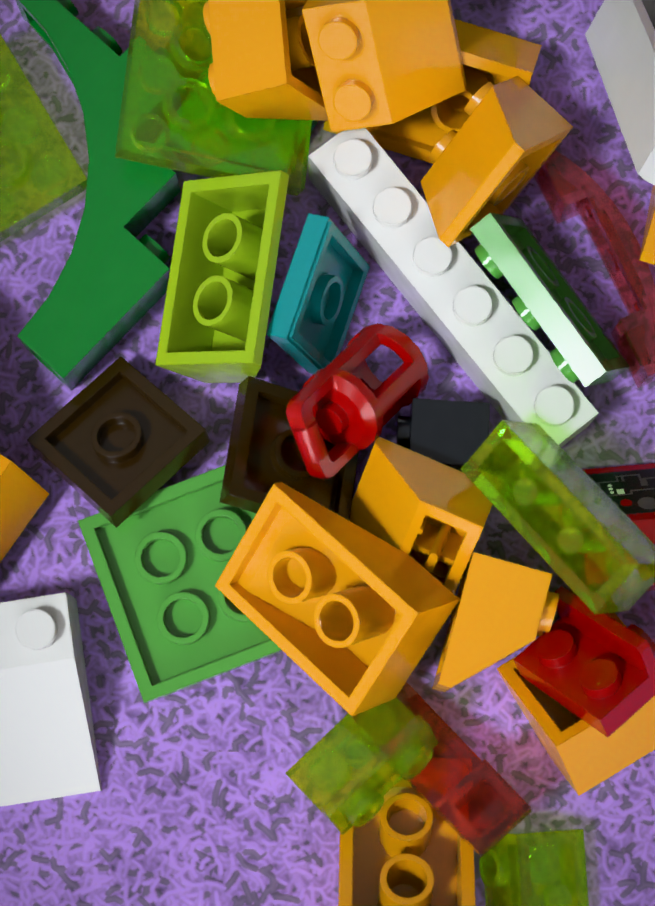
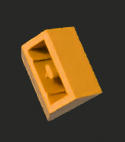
(421, 509)

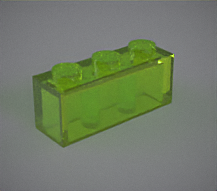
(564, 516)

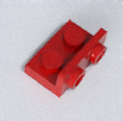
(591, 665)

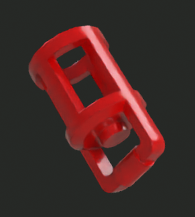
(350, 403)

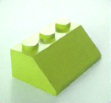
(222, 276)

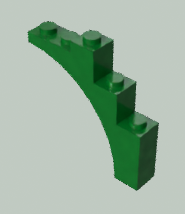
(110, 272)

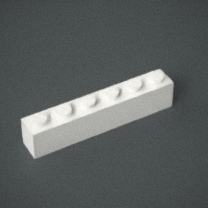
(446, 287)

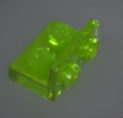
(362, 762)
(536, 869)

